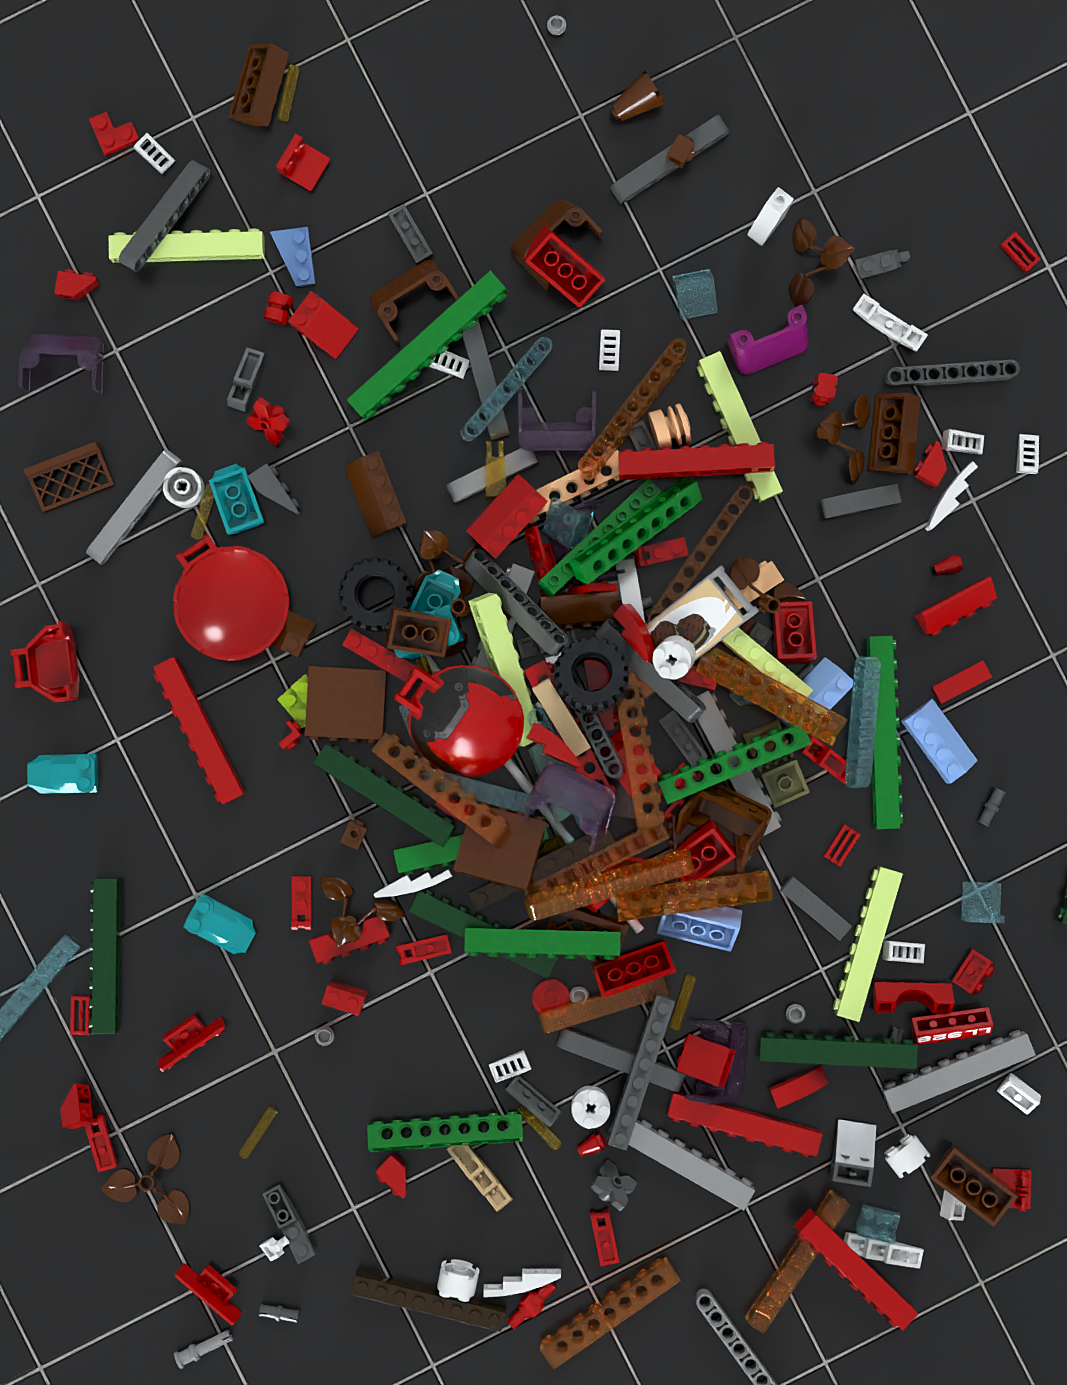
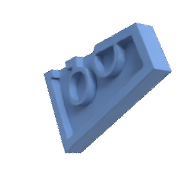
(297, 254)

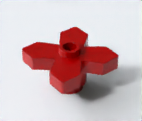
(270, 419)

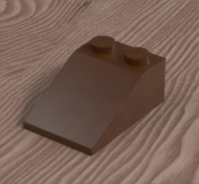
(417, 632)

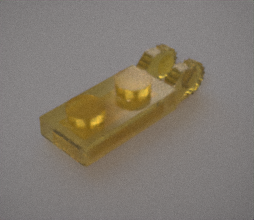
(494, 470)

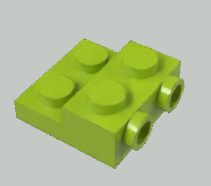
(295, 700)

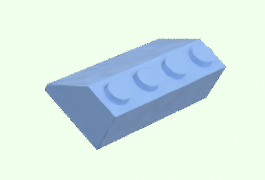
(828, 684)
(939, 741)
(706, 927)

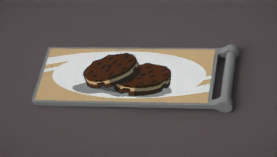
(701, 616)

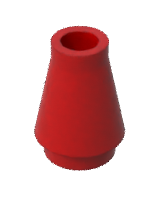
(950, 565)
(592, 1145)

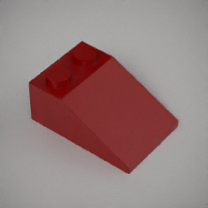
(323, 325)
(794, 633)
(617, 741)
(708, 851)

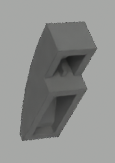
(245, 379)

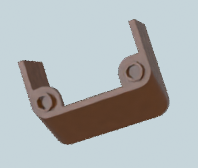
(553, 217)
(384, 299)
(730, 812)

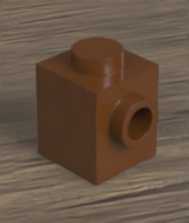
(681, 151)
(354, 834)

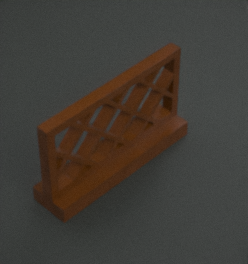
(64, 460)
(594, 920)

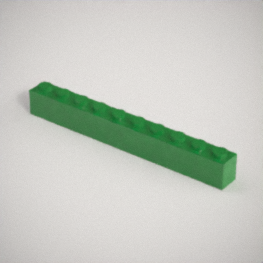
(428, 345)
(885, 758)

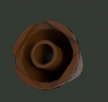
(637, 98)

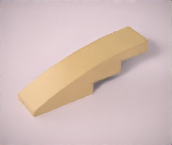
(561, 717)
(480, 1175)

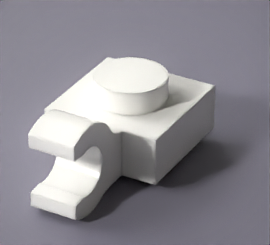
(273, 1248)

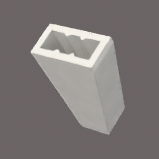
(770, 216)

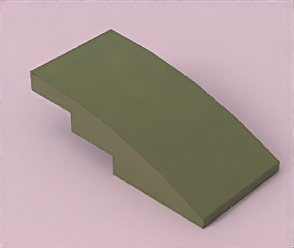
(780, 776)

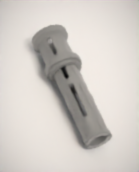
(195, 1351)

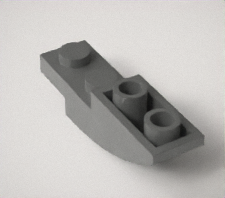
(290, 1223)

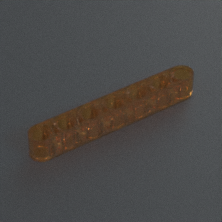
(597, 1006)

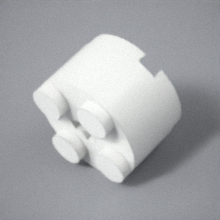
(173, 489)
(667, 665)
(590, 1118)
(907, 1155)
(457, 1280)

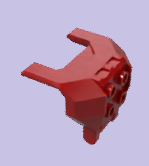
(50, 663)

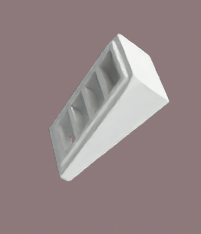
(147, 138)
(609, 333)
(460, 374)
(950, 442)
(1035, 454)
(891, 950)
(526, 1066)

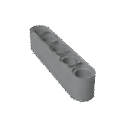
(476, 480)

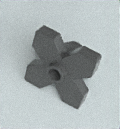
(612, 1187)

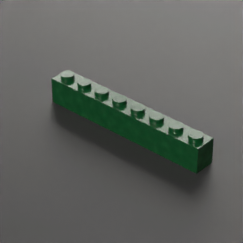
(384, 795)
(457, 919)
(105, 955)
(838, 1051)

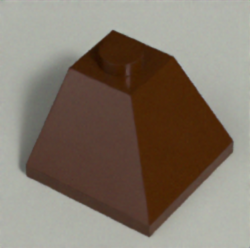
(294, 634)

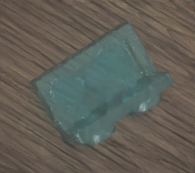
(877, 1223)

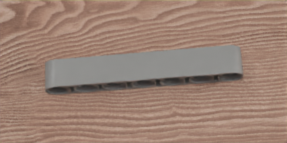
(132, 508)
(733, 1338)

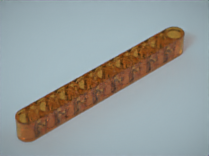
(629, 417)
(702, 547)
(609, 884)

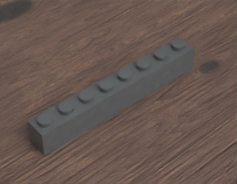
(640, 1071)

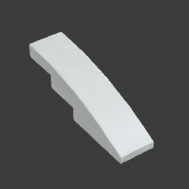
(947, 502)
(406, 885)
(888, 1252)
(529, 1280)

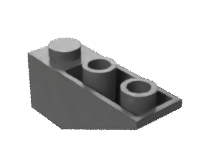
(268, 485)

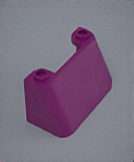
(759, 354)

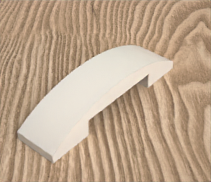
(889, 324)
(629, 585)

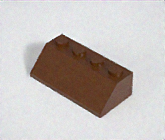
(259, 84)
(894, 433)
(375, 494)
(580, 610)
(973, 1185)

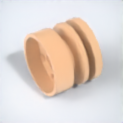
(669, 427)

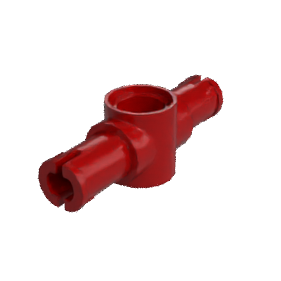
(531, 1305)

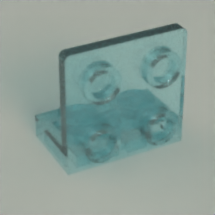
(695, 294)
(566, 523)
(981, 902)

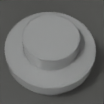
(556, 25)
(578, 993)
(795, 1013)
(324, 1035)

